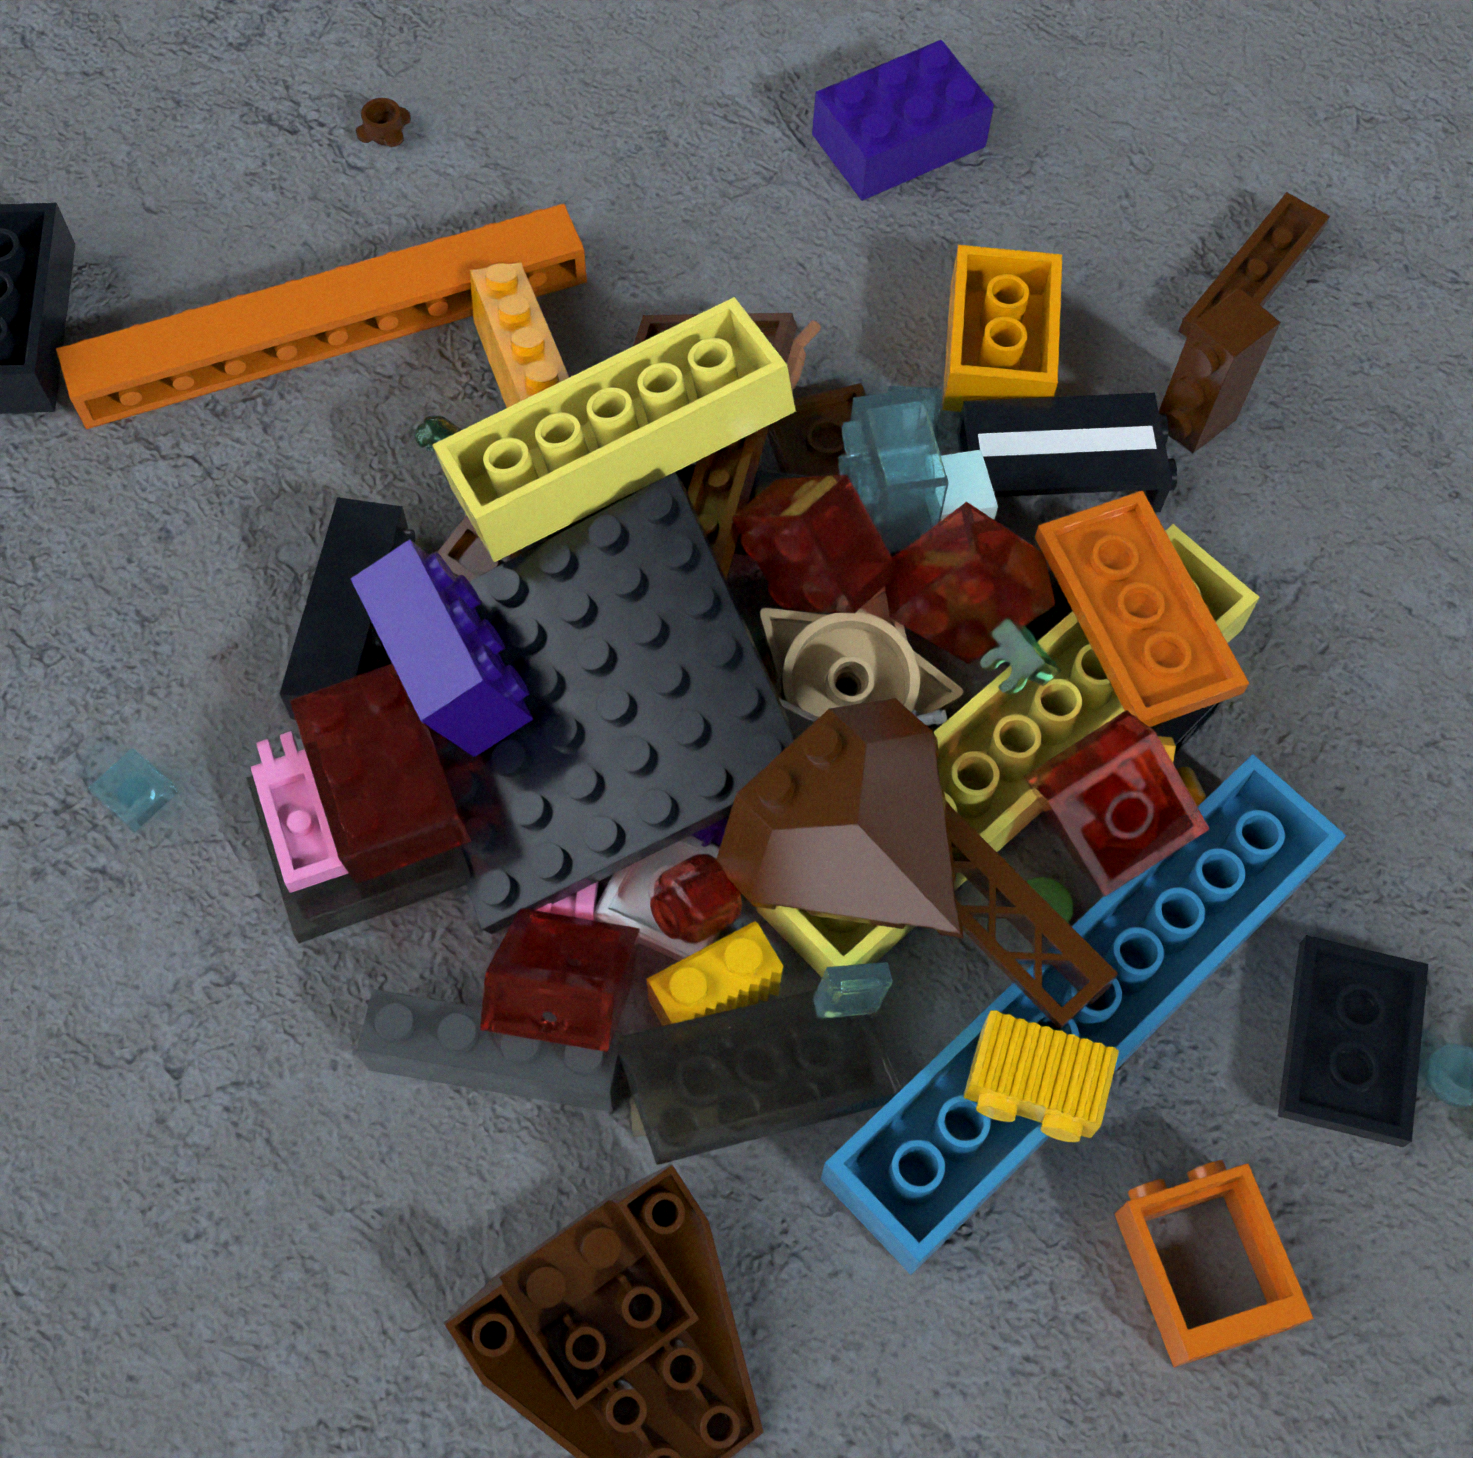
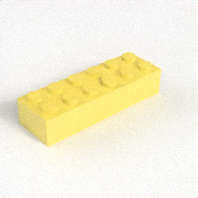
(616, 428)

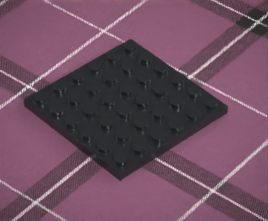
(636, 699)

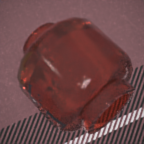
(695, 900)

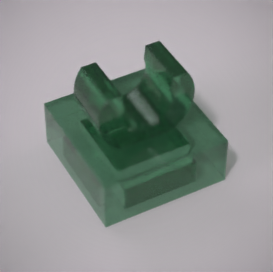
(1023, 653)

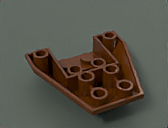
(618, 1332)

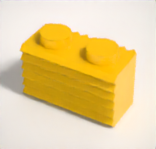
(717, 978)
(1040, 1077)

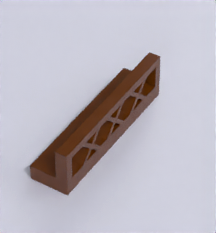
(1034, 918)

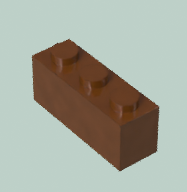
(1217, 369)

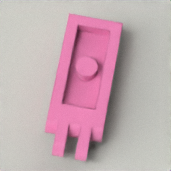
(295, 816)

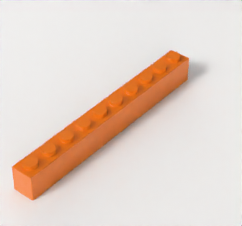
(311, 317)

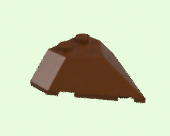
(849, 824)

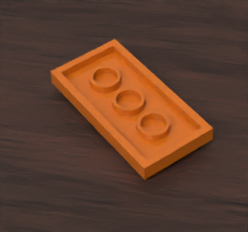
(1140, 610)

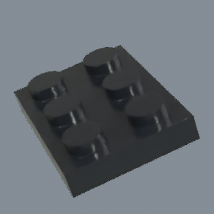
(1354, 1041)

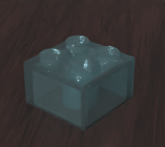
(895, 465)

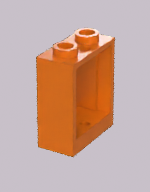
(1284, 1297)

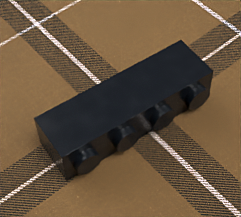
(335, 629)

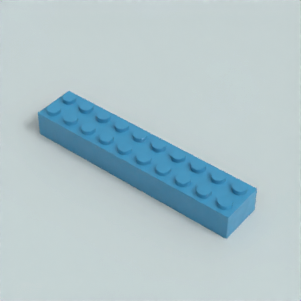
(937, 1159)

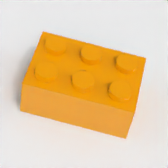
(1002, 326)

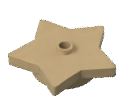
(867, 647)

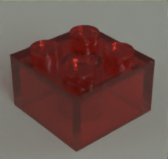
(815, 544)
(966, 582)
(1117, 802)

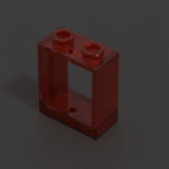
(535, 977)

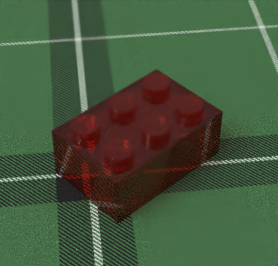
(378, 774)

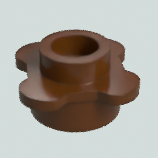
(383, 122)

